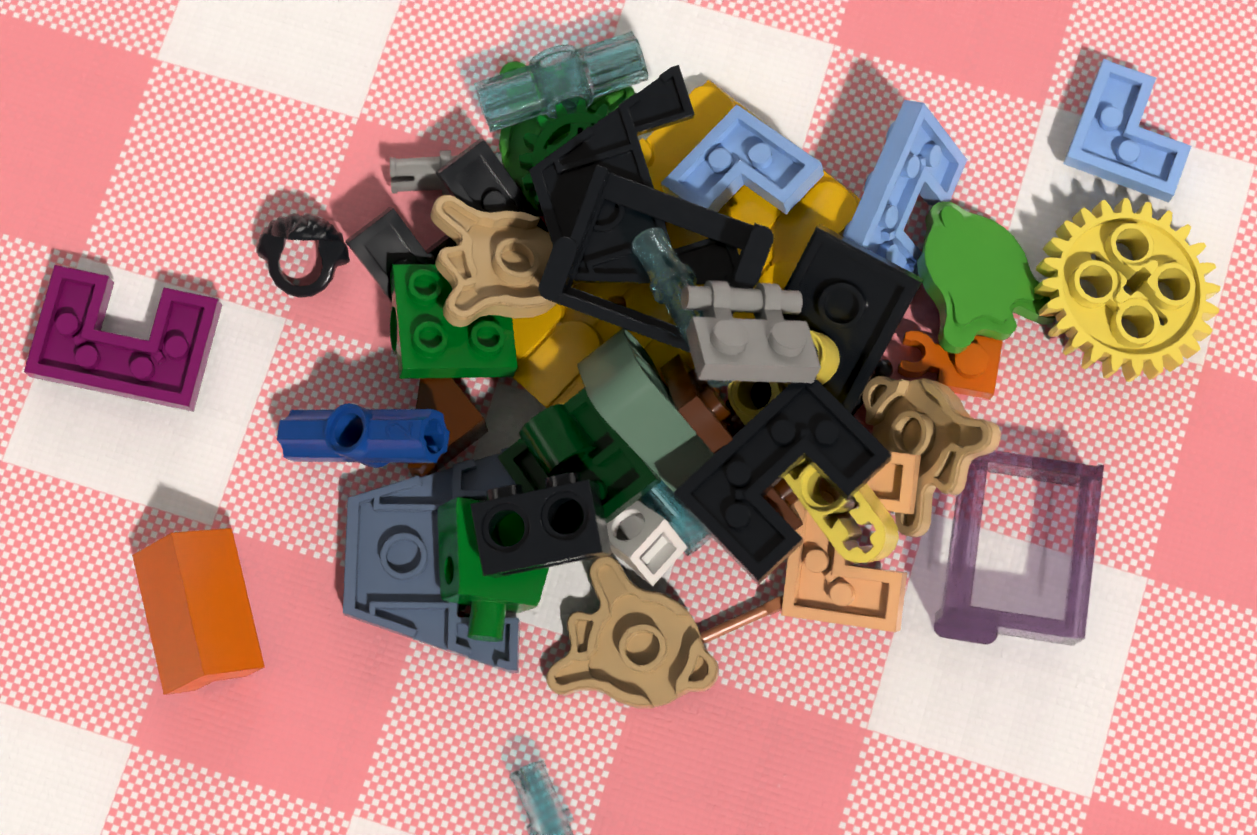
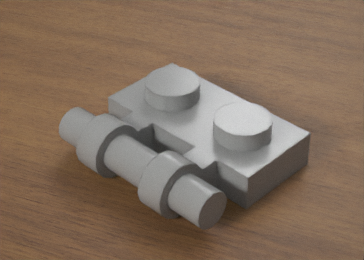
(749, 348)

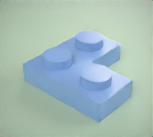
(1112, 143)
(748, 154)

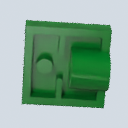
(432, 346)

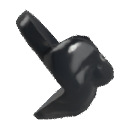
(306, 227)

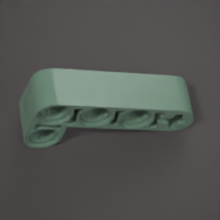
(641, 409)

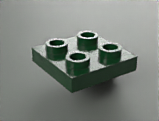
(578, 440)

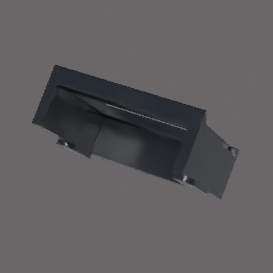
(568, 252)

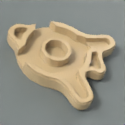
(494, 263)
(928, 422)
(634, 647)

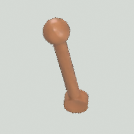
(767, 608)

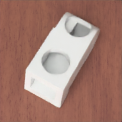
(644, 541)

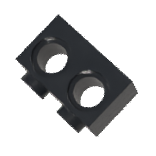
(542, 540)

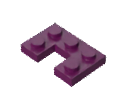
(76, 352)

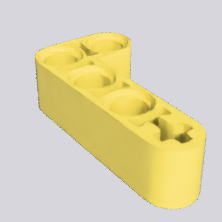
(805, 479)

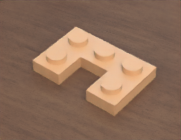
(826, 586)

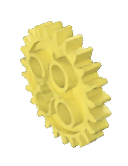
(1157, 256)

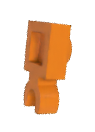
(965, 373)

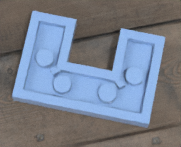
(914, 162)

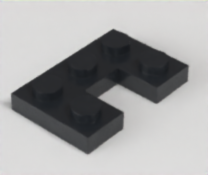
(471, 177)
(731, 485)

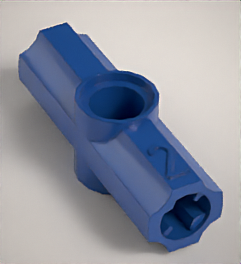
(364, 435)

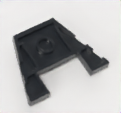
(614, 144)

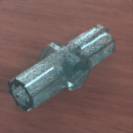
(562, 77)

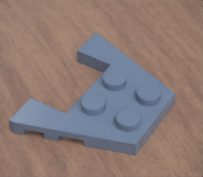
(395, 561)

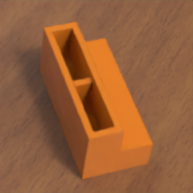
(197, 609)

